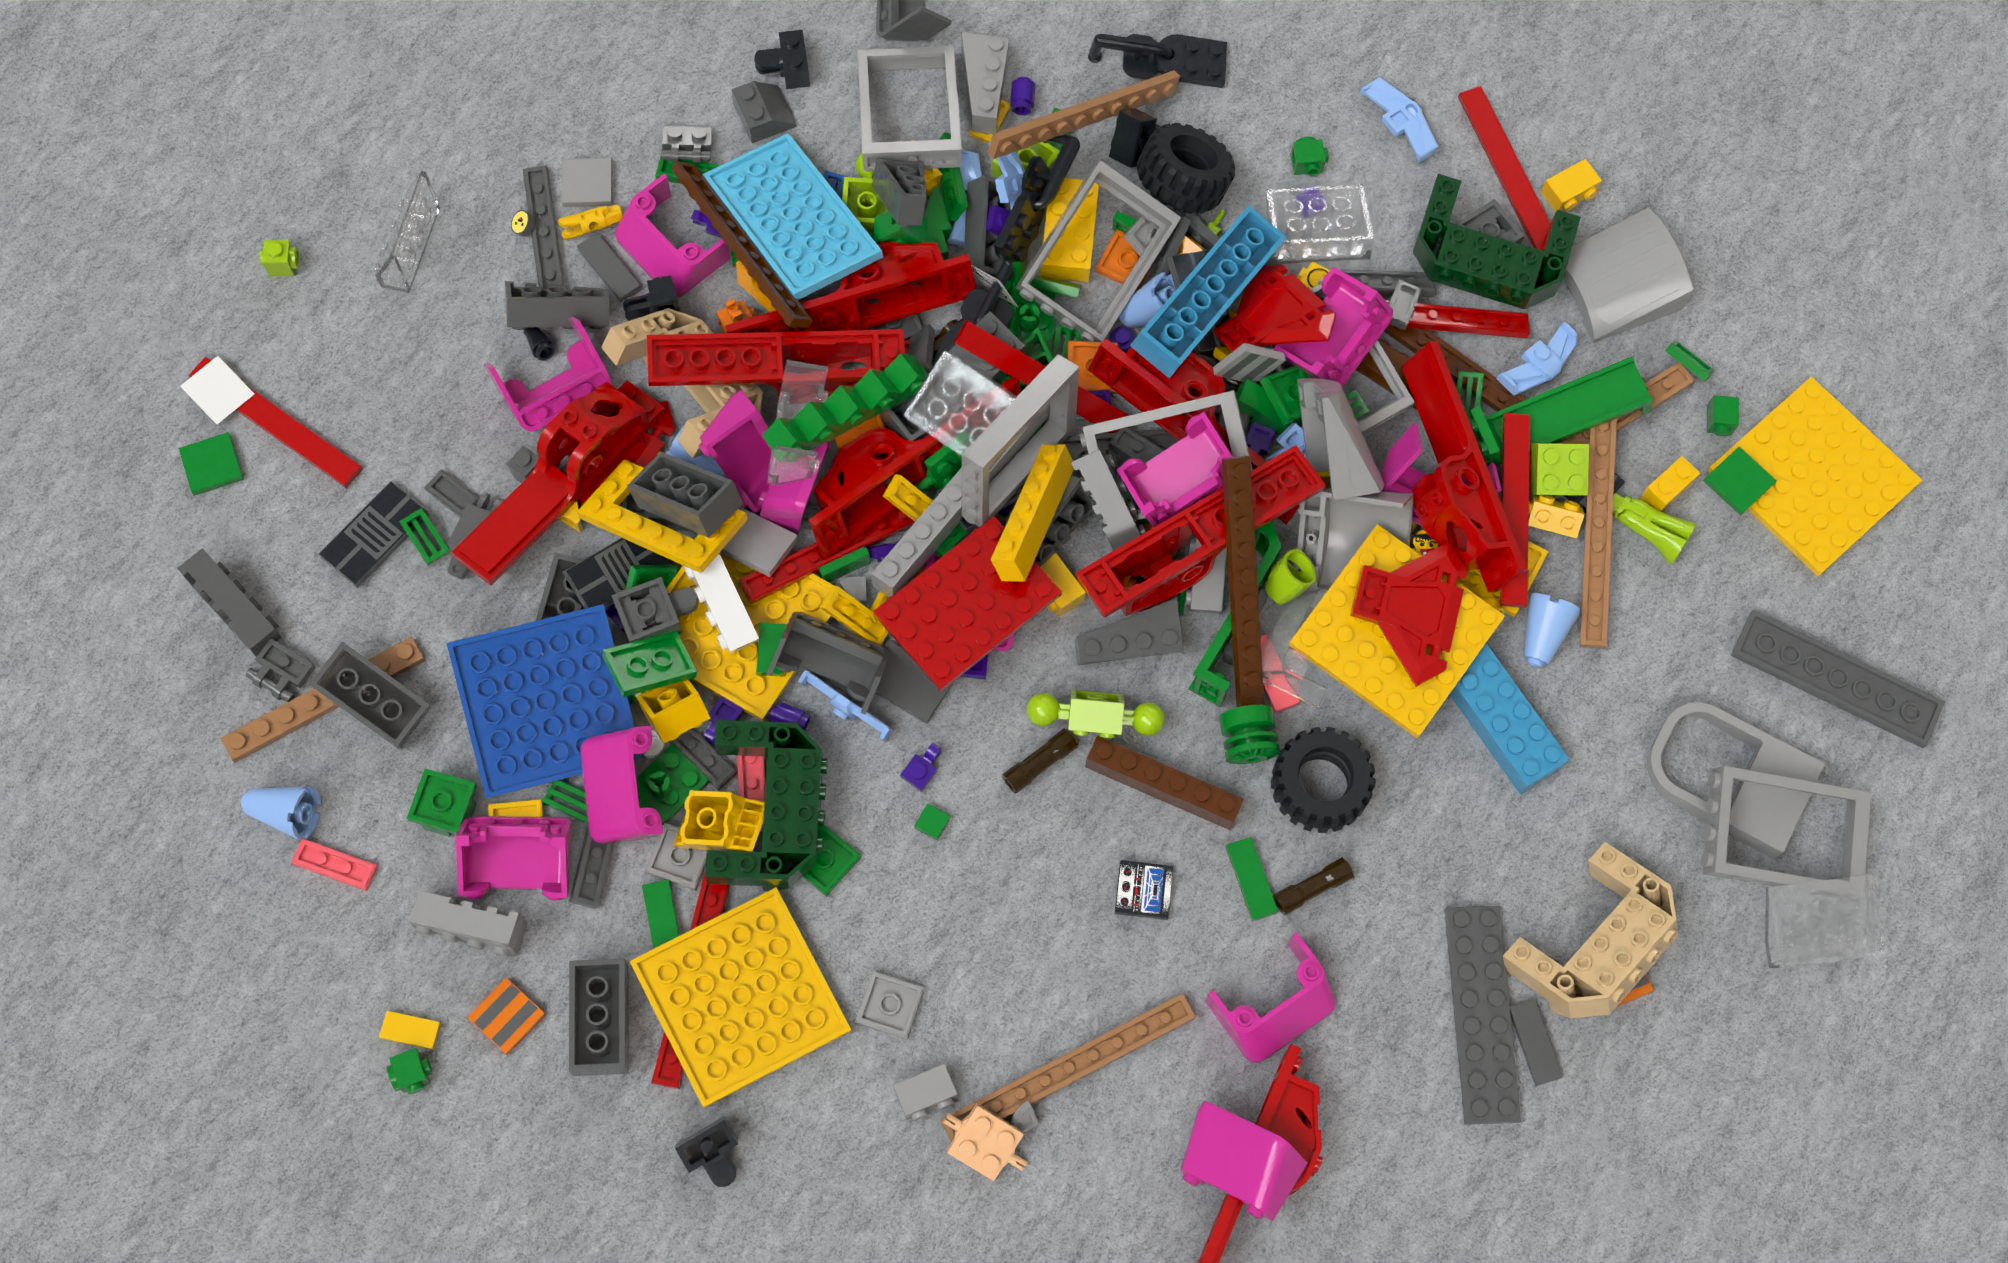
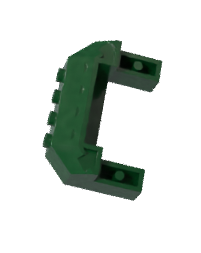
(1489, 263)
(790, 806)

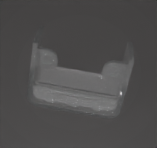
(799, 385)
(1280, 663)

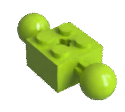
(861, 197)
(1095, 713)

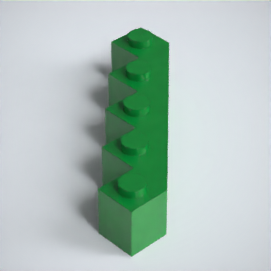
(849, 406)

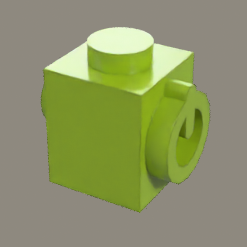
(279, 258)

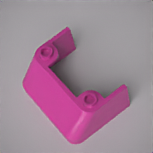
(655, 253)
(540, 405)
(1401, 477)
(787, 502)
(1264, 1036)

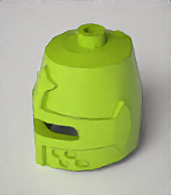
(1287, 583)

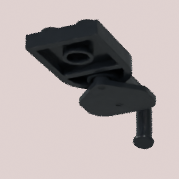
(1194, 58)
(1038, 191)
(978, 304)

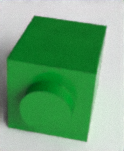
(1722, 415)

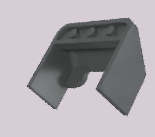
(908, 20)
(832, 654)

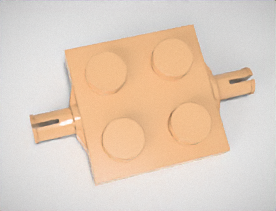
(984, 1142)

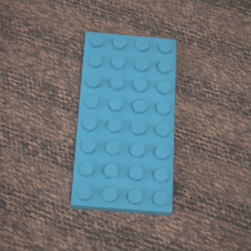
(793, 216)

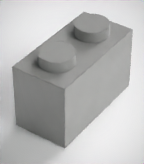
(925, 1093)

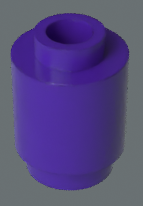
(1022, 96)
(789, 714)

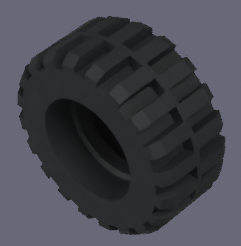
(1185, 168)
(1337, 750)

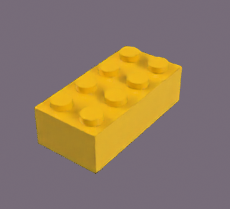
(1073, 251)

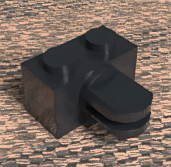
(788, 60)
(1131, 136)
(660, 297)
(710, 1149)

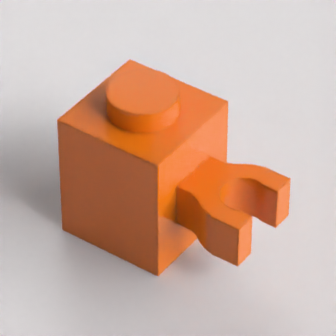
(733, 313)

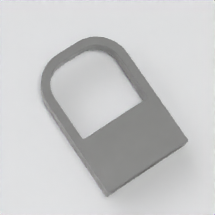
(1758, 813)

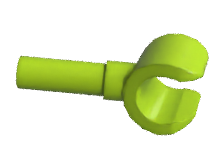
(1213, 226)

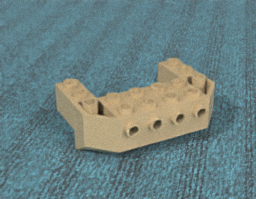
(629, 342)
(1615, 953)

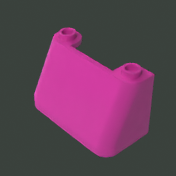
(1358, 324)
(739, 448)
(1178, 474)
(612, 787)
(513, 855)
(1241, 1160)

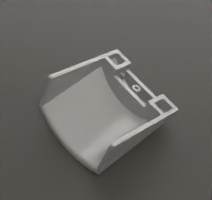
(1627, 276)
(1335, 439)
(1337, 528)

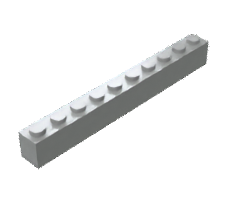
(936, 524)

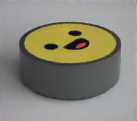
(522, 223)

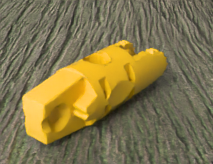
(590, 220)

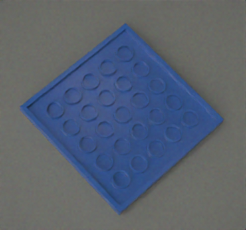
(537, 697)

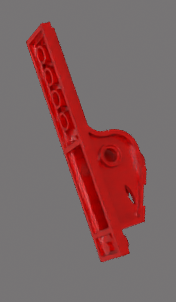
(885, 280)
(761, 356)
(1150, 389)
(1275, 490)
(549, 492)
(1442, 498)
(860, 499)
(1280, 1113)

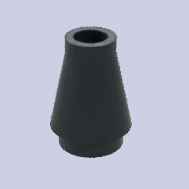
(540, 344)

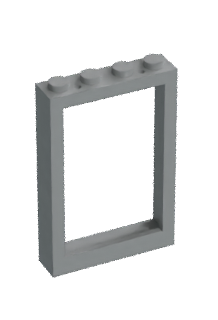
(934, 153)
(1135, 199)
(1054, 386)
(1389, 411)
(1230, 412)
(1718, 819)

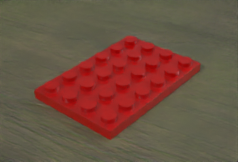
(963, 608)

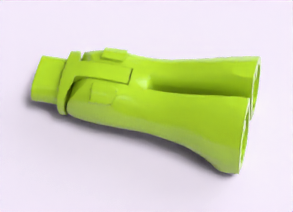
(1659, 528)

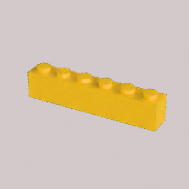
(1033, 513)

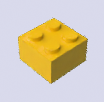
(673, 709)

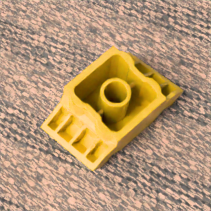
(720, 822)

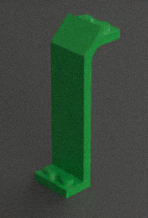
(1568, 408)
(1215, 685)

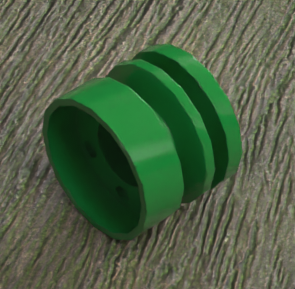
(1249, 734)

